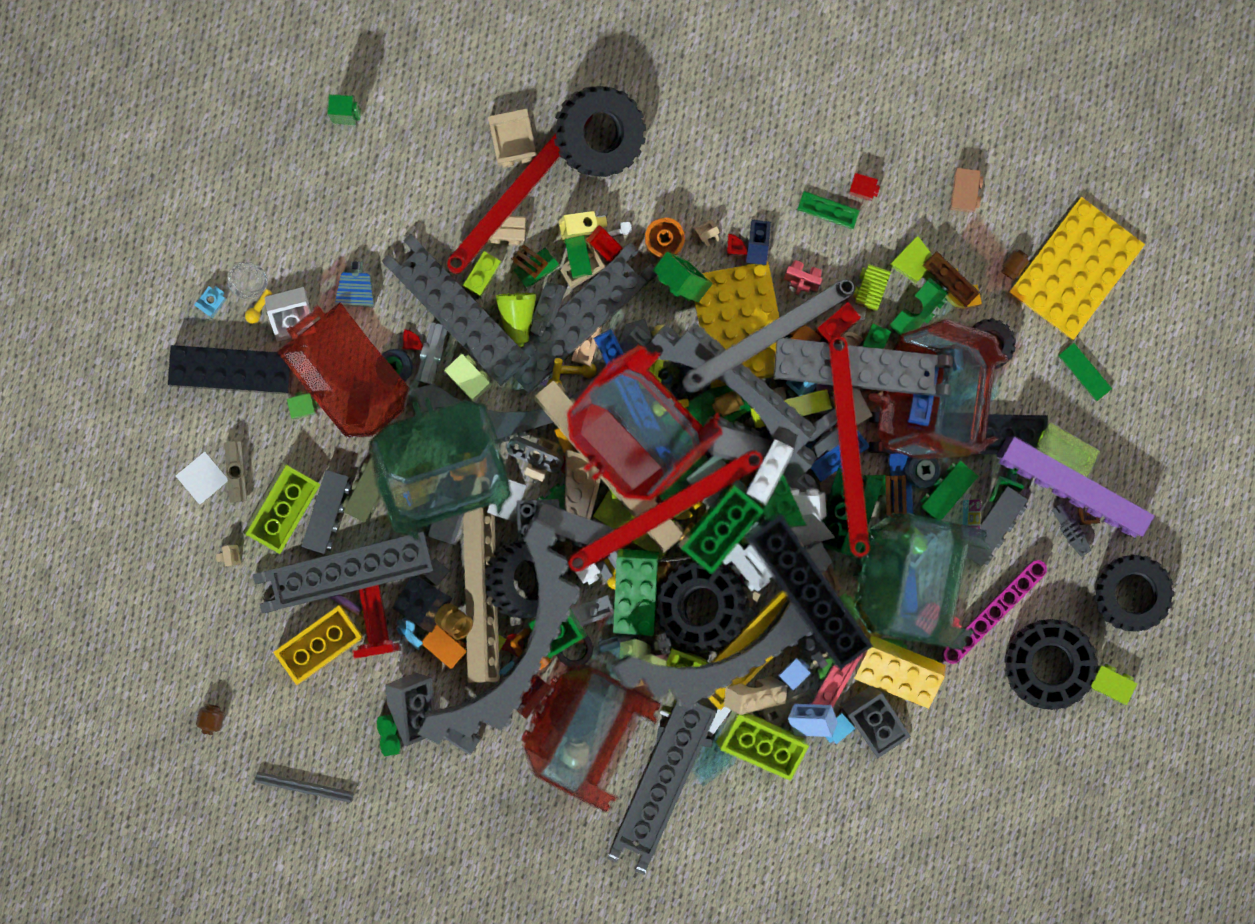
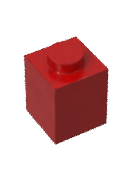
(864, 187)

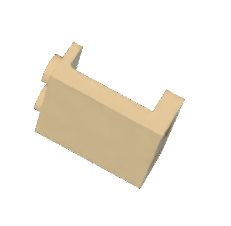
(512, 138)

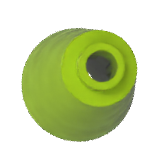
(517, 315)

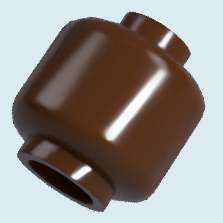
(210, 719)

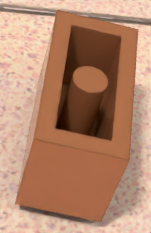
(965, 190)

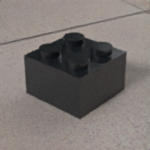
(421, 602)

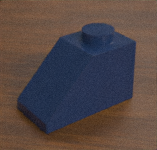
(758, 242)

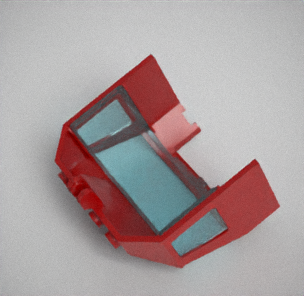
(637, 428)

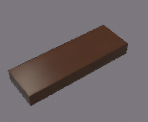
(951, 279)

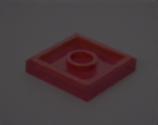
(533, 696)

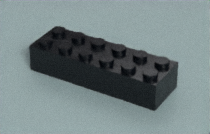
(228, 370)

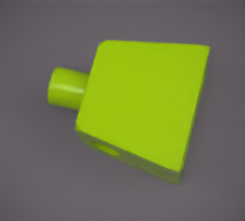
(911, 260)

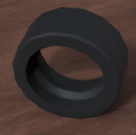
(574, 663)

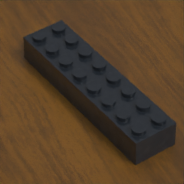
(808, 591)

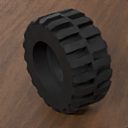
(501, 581)
(1161, 593)

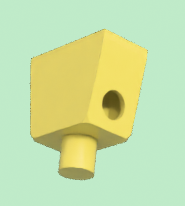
(573, 226)

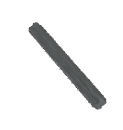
(304, 787)

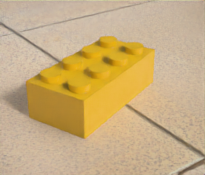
(318, 645)
(900, 672)

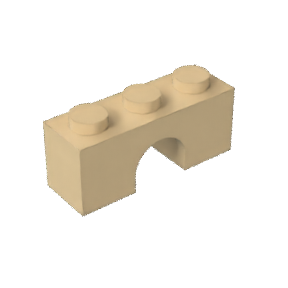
(744, 699)

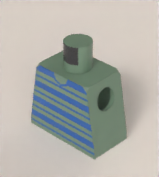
(355, 288)

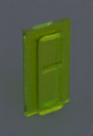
(1068, 449)

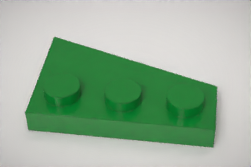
(784, 504)

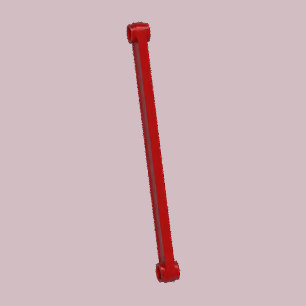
(506, 205)
(848, 446)
(665, 510)

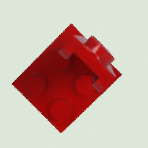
(375, 625)

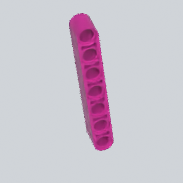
(1003, 607)

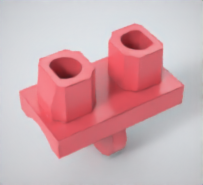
(803, 280)

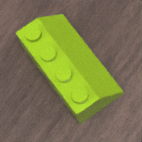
(281, 508)

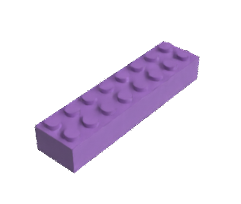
(1071, 484)

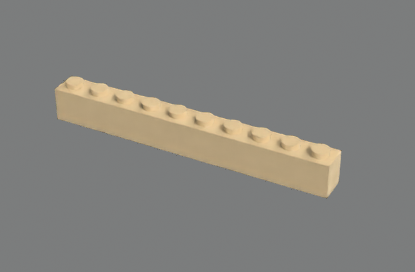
(556, 404)
(483, 637)

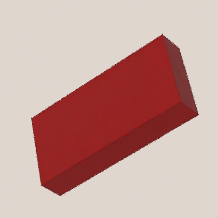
(604, 244)

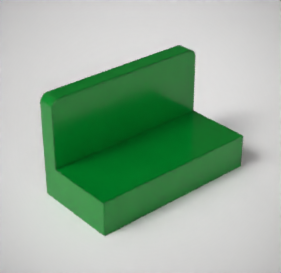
(527, 279)

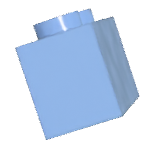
(794, 673)
(812, 720)

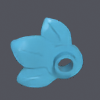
(406, 628)

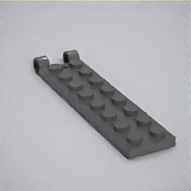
(458, 312)
(582, 317)
(869, 367)
(346, 571)
(663, 783)

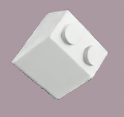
(286, 310)

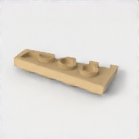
(579, 486)

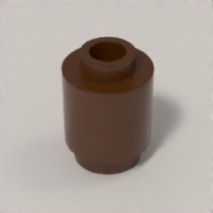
(1015, 264)

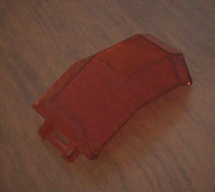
(344, 372)

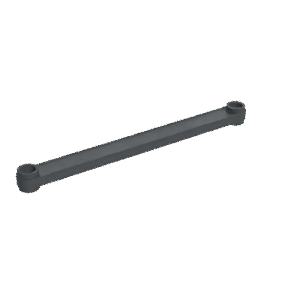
(768, 335)

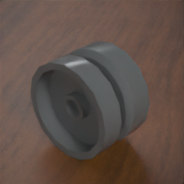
(826, 434)

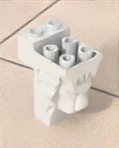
(750, 565)

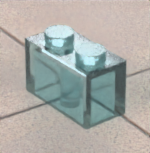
(712, 766)

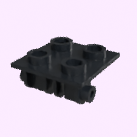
(673, 379)

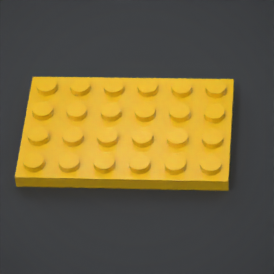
(1077, 268)
(737, 307)

